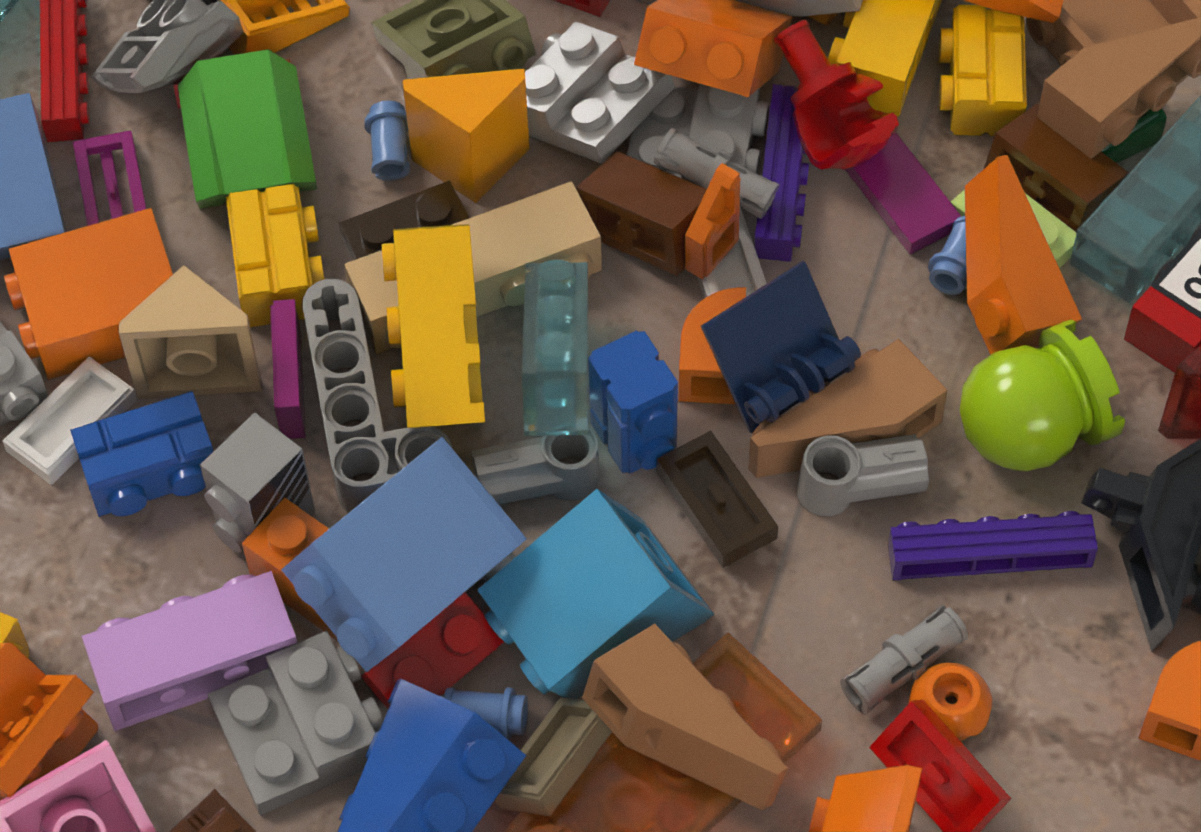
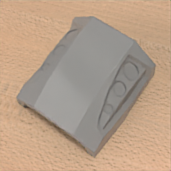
(167, 44)

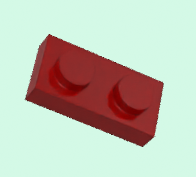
(437, 652)
(952, 781)

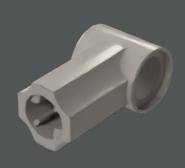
(534, 470)
(864, 471)

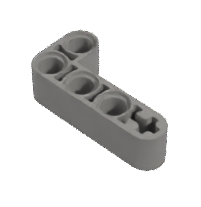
(354, 397)

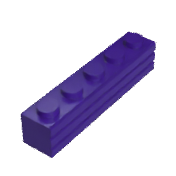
(783, 164)
(992, 546)

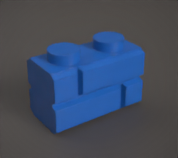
(633, 401)
(144, 454)

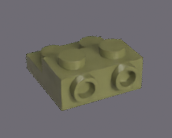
(455, 37)

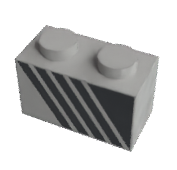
(251, 477)

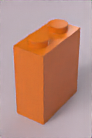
(712, 43)
(83, 287)

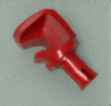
(832, 105)

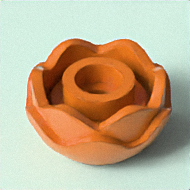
(973, 696)

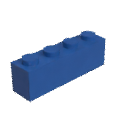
(429, 768)

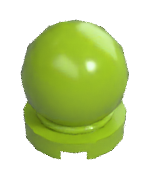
(1034, 403)

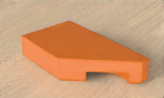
(715, 223)

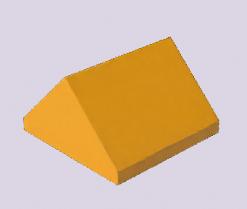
(468, 127)

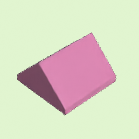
(78, 797)

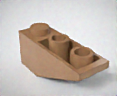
(1116, 81)
(879, 399)
(673, 714)

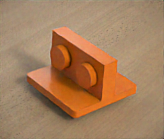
(38, 720)

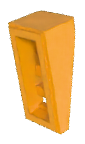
(283, 27)

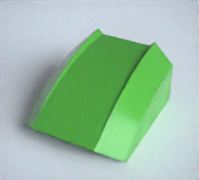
(244, 126)

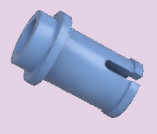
(388, 140)
(949, 266)
(502, 711)

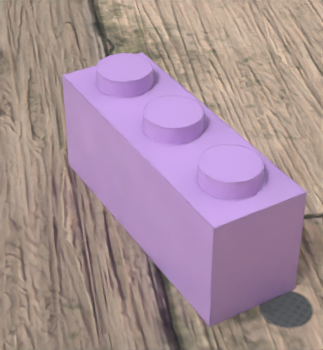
(187, 648)

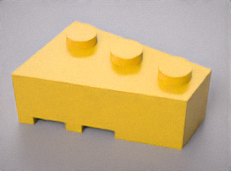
(434, 325)

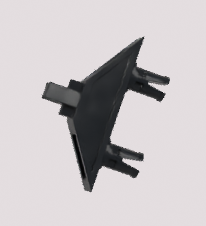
(1159, 535)

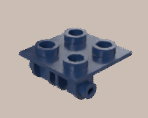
(778, 347)

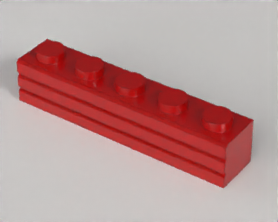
(62, 69)

